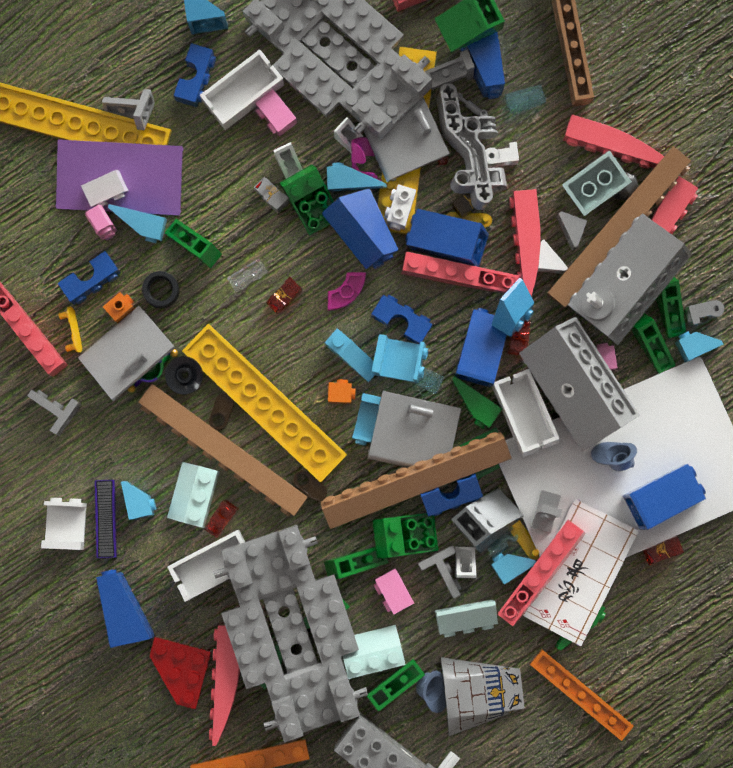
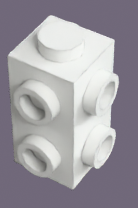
(400, 208)

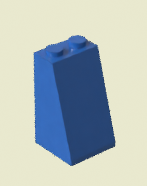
(487, 65)
(362, 228)
(447, 237)
(481, 350)
(664, 497)
(121, 610)

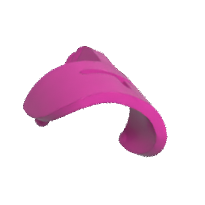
(360, 148)

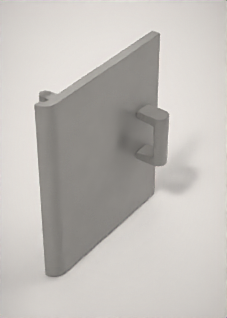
(409, 143)
(126, 353)
(411, 430)

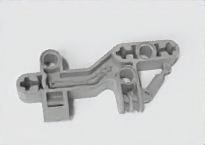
(477, 177)

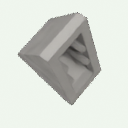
(572, 228)

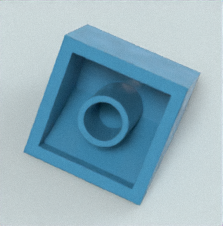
(204, 16)
(514, 309)

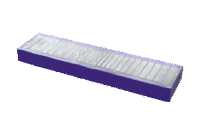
(105, 519)

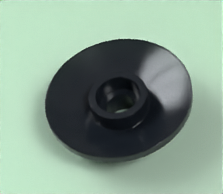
(175, 378)

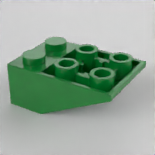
(469, 22)
(308, 198)
(405, 535)

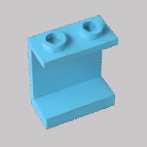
(399, 359)
(366, 419)

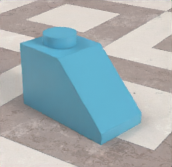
(695, 344)
(137, 502)
(510, 566)

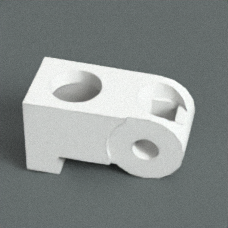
(503, 157)

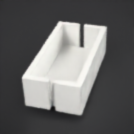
(241, 88)
(525, 413)
(198, 568)

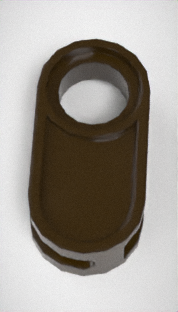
(222, 407)
(313, 488)

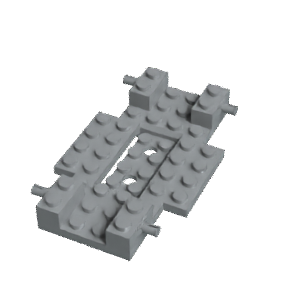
(379, 92)
(310, 690)

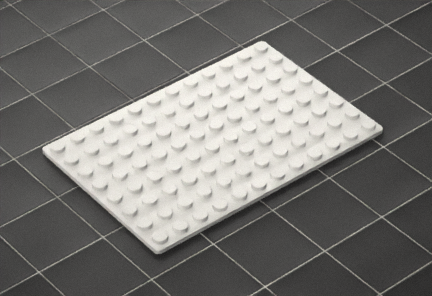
(676, 426)

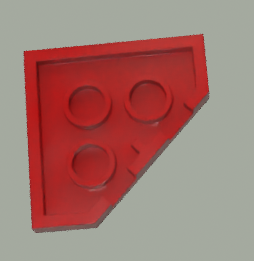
(181, 669)

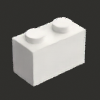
(105, 188)

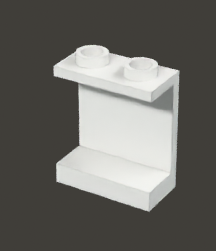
(65, 524)

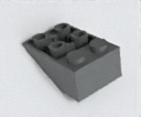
(487, 519)

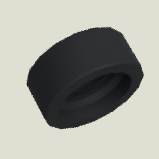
(146, 289)

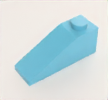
(345, 178)
(143, 223)
(350, 354)

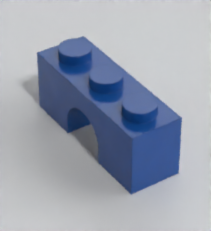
(200, 59)
(104, 272)
(389, 309)
(465, 491)

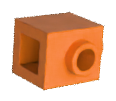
(119, 306)
(341, 392)

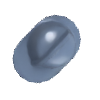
(616, 455)
(432, 691)

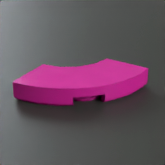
(347, 291)

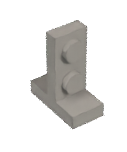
(452, 70)
(132, 108)
(56, 408)
(546, 511)
(444, 569)

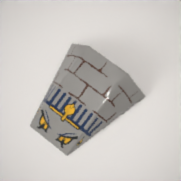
(479, 693)

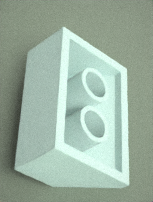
(596, 183)
(193, 494)
(466, 617)
(377, 652)

